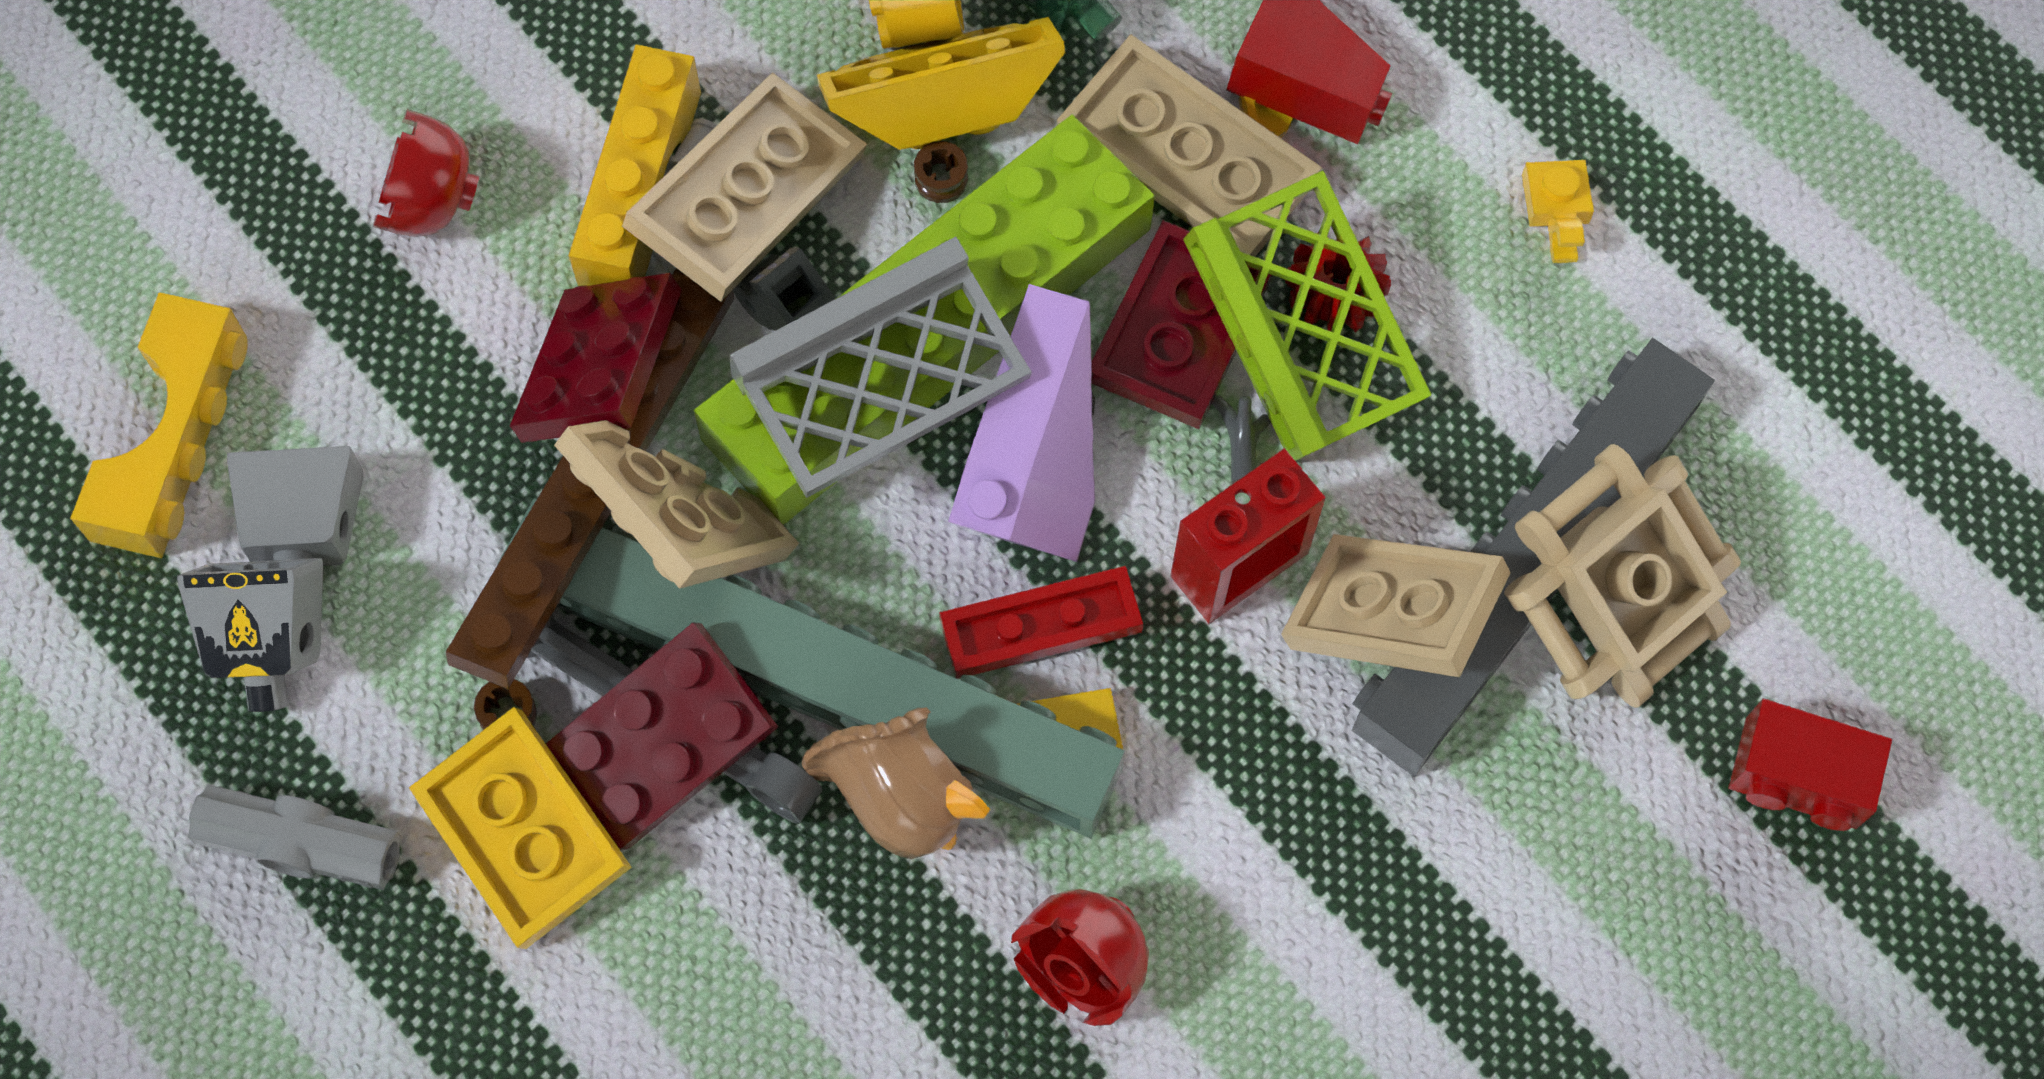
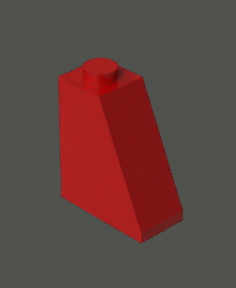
(1311, 69)

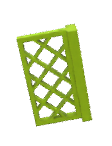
(1258, 339)

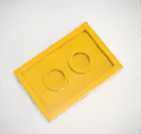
(519, 828)

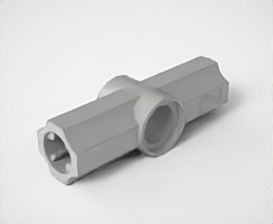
(294, 836)

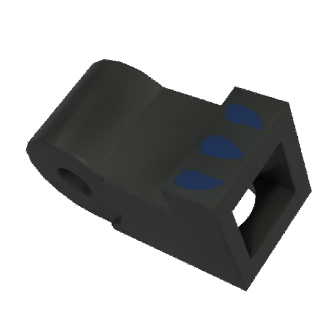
(782, 289)

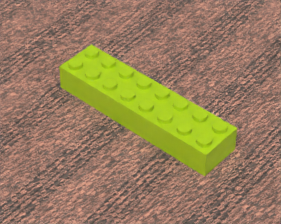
(1036, 222)

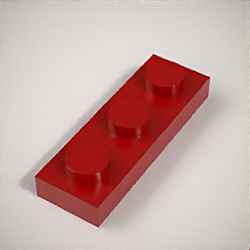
(1041, 622)

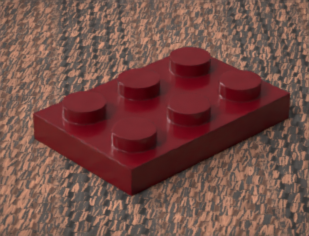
(1167, 335)
(596, 356)
(661, 735)

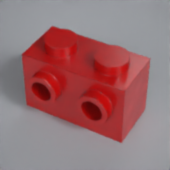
(1810, 765)

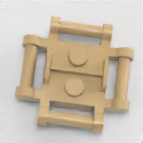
(1631, 573)

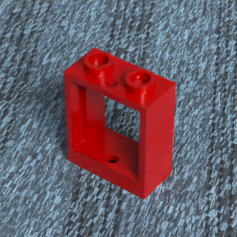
(1237, 548)

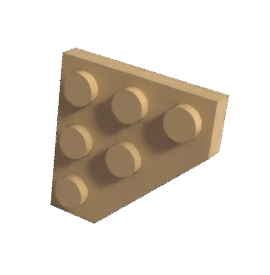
(675, 516)

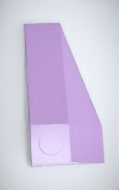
(1034, 445)

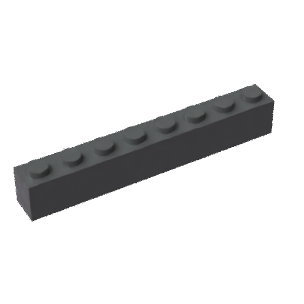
(1642, 414)

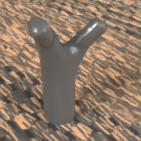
(1242, 434)

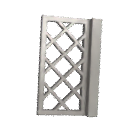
(853, 318)

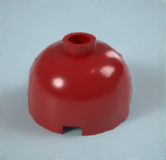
(426, 178)
(1083, 953)

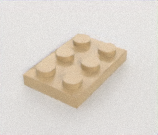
(1396, 604)

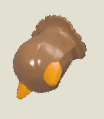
(897, 783)

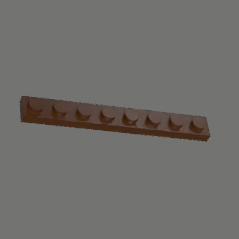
(570, 514)

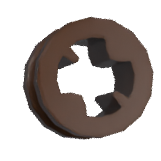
(941, 153)
(491, 693)

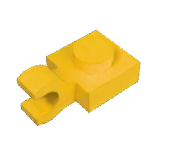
(1562, 200)

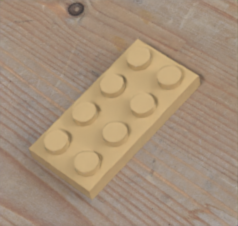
(1187, 141)
(744, 186)

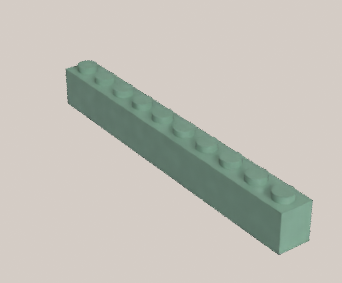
(853, 681)

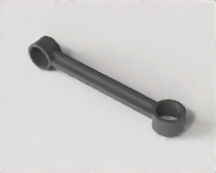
(768, 778)

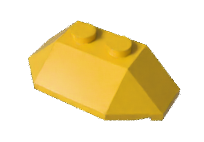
(945, 84)

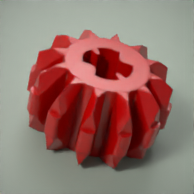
(1330, 267)

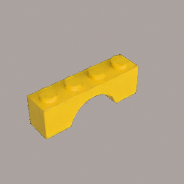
(646, 127)
(140, 495)

